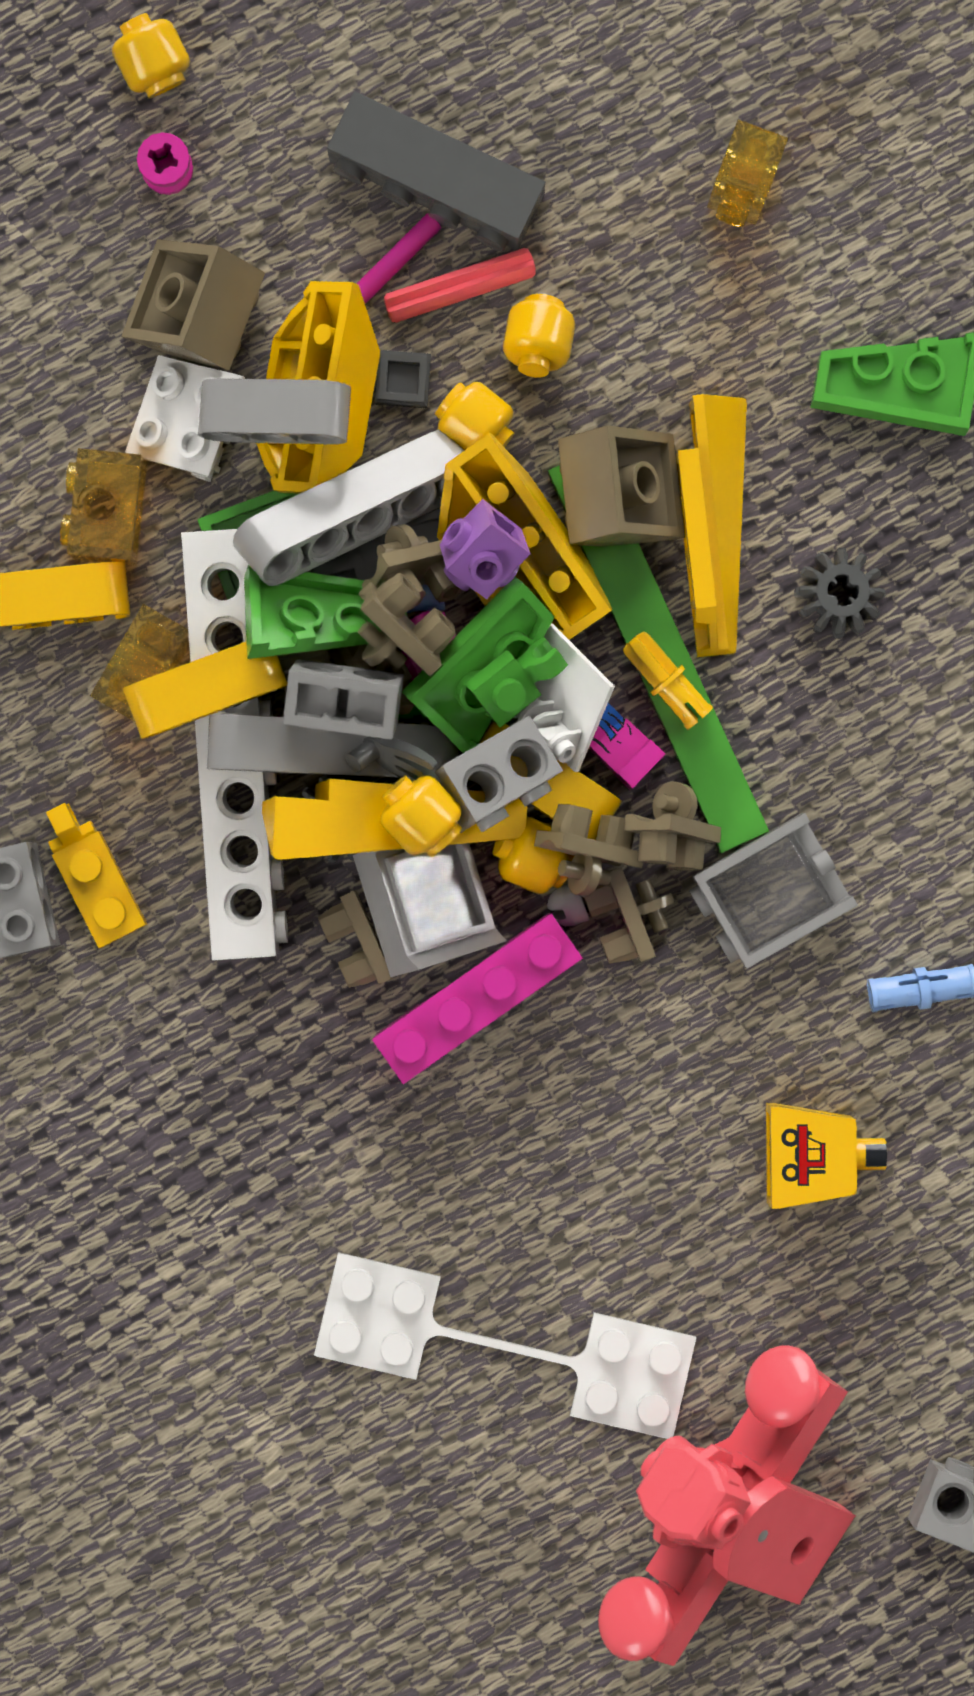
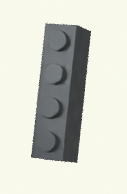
(435, 172)

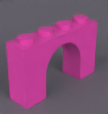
(476, 998)

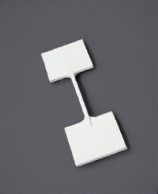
(625, 1374)

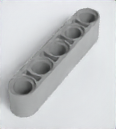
(346, 510)
(271, 746)

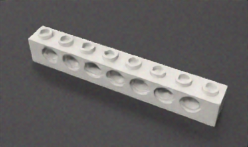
(230, 932)

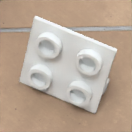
(170, 419)
(569, 703)

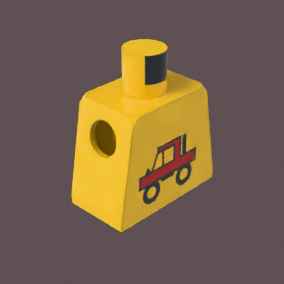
(815, 1155)

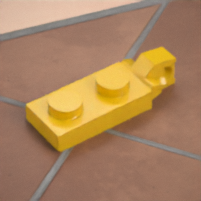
(93, 878)

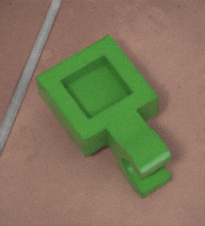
(508, 683)

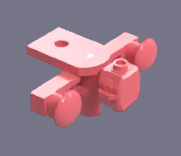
(731, 1513)

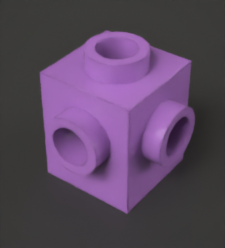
(483, 550)

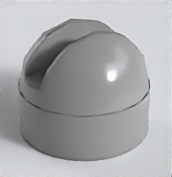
(567, 907)

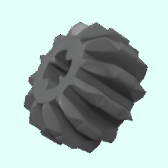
(827, 605)

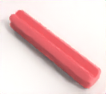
(460, 285)

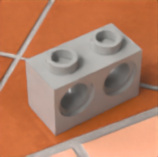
(343, 699)
(492, 769)
(25, 904)
(952, 1524)

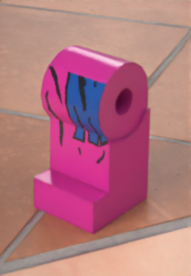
(624, 748)

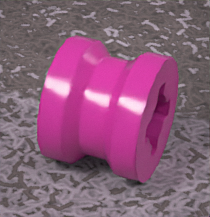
(170, 173)

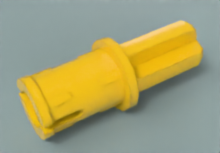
(666, 679)

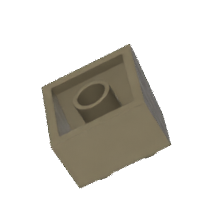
(194, 303)
(620, 487)

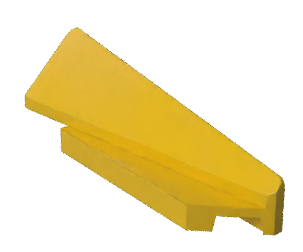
(712, 518)
(348, 821)

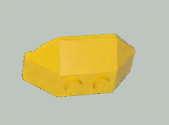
(332, 341)
(554, 569)

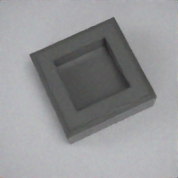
(403, 379)

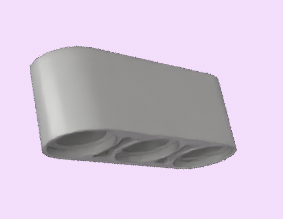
(274, 411)

